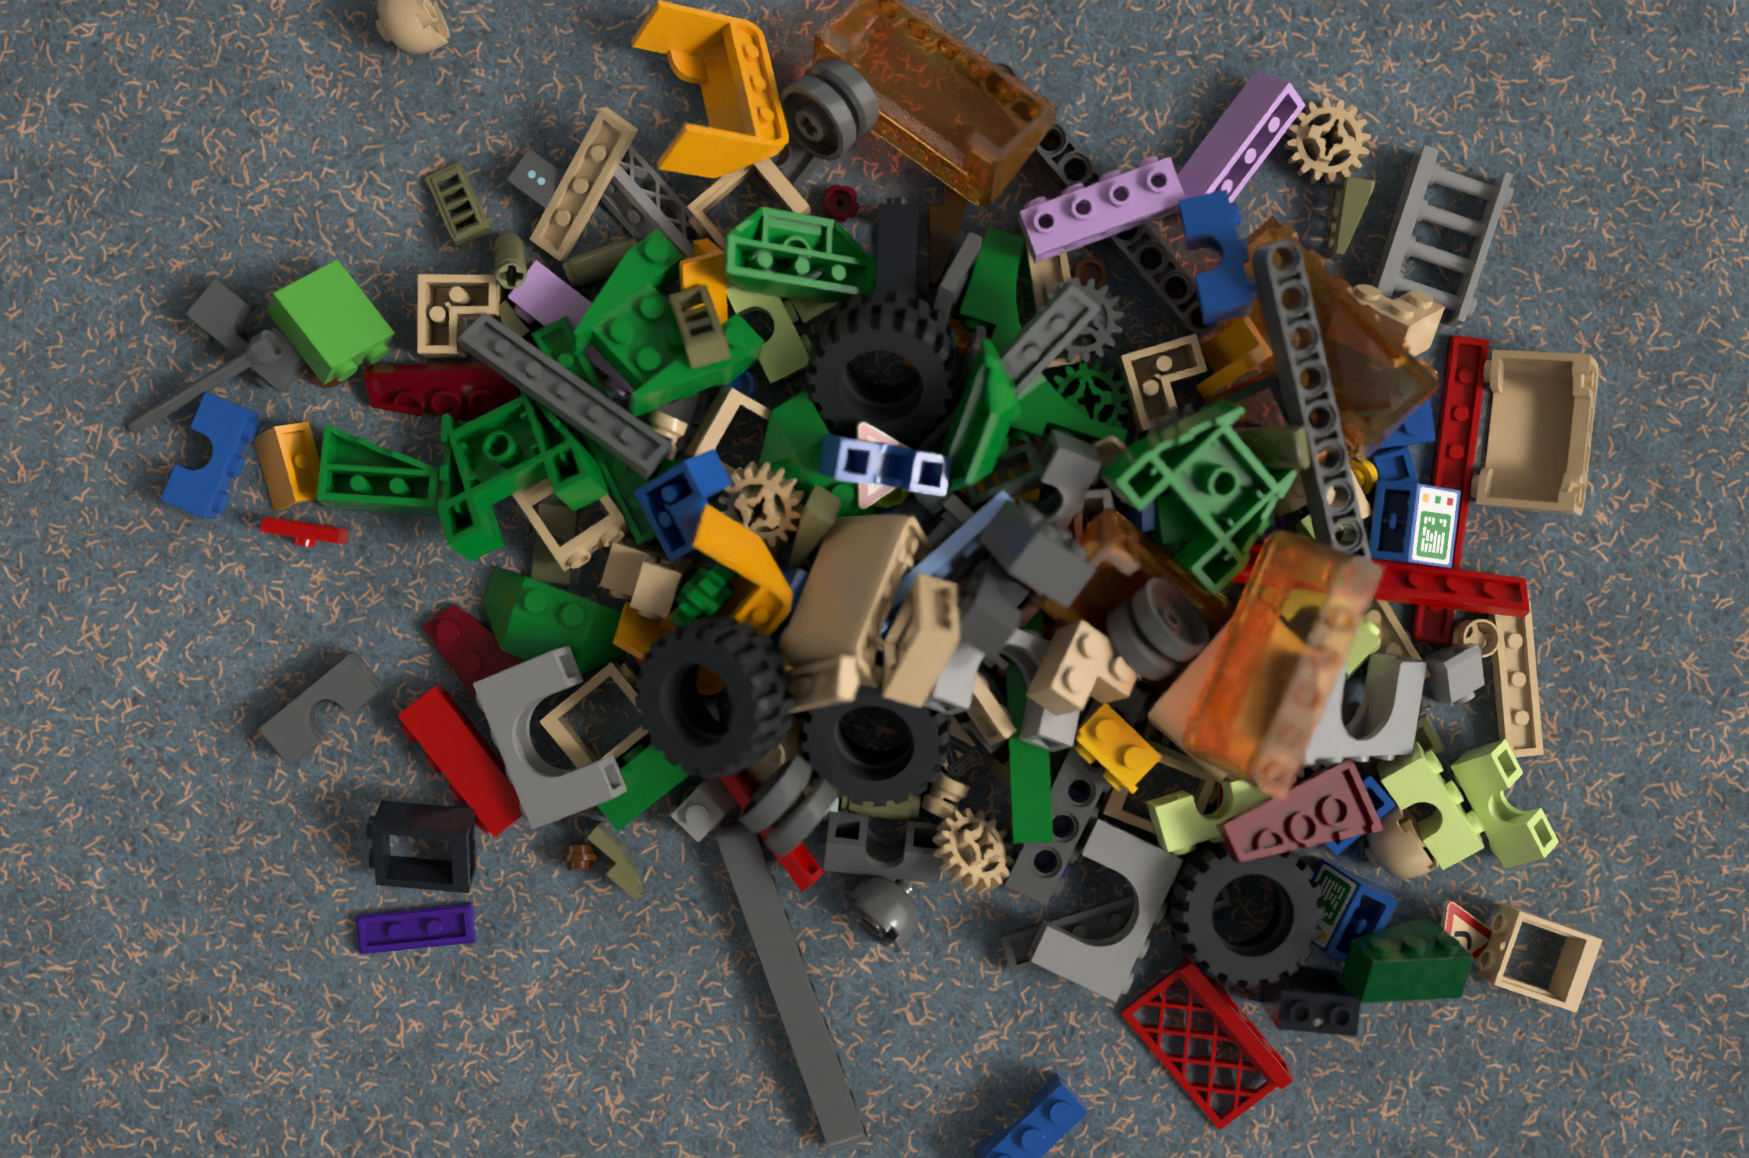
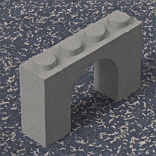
(1026, 649)
(1385, 719)
(542, 789)
(1107, 963)

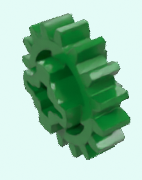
(1104, 399)
(703, 594)

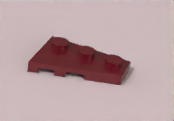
(468, 647)

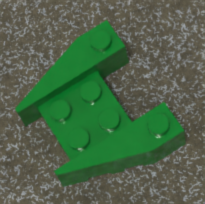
(641, 337)
(502, 456)
(1212, 480)

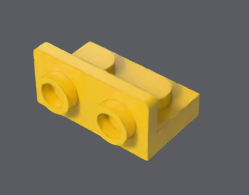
(1116, 747)

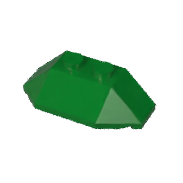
(797, 258)
(981, 420)
(796, 444)
(539, 618)

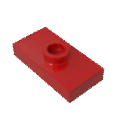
(304, 533)

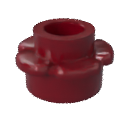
(842, 193)

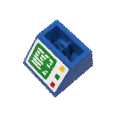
(1414, 523)
(1351, 908)

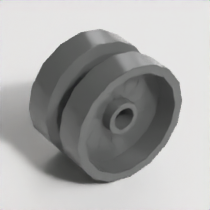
(829, 108)
(1157, 629)
(788, 805)

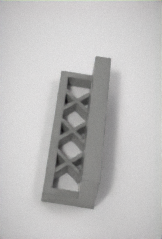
(640, 208)

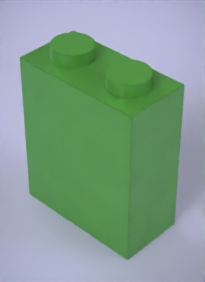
(331, 322)

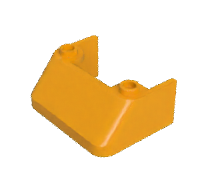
(736, 83)
(759, 594)

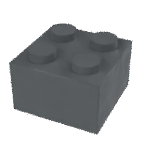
(1038, 552)

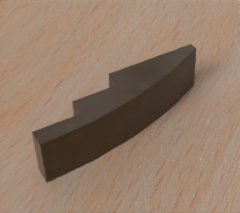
(943, 229)

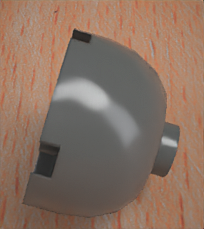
(885, 910)

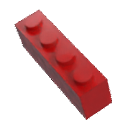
(464, 758)

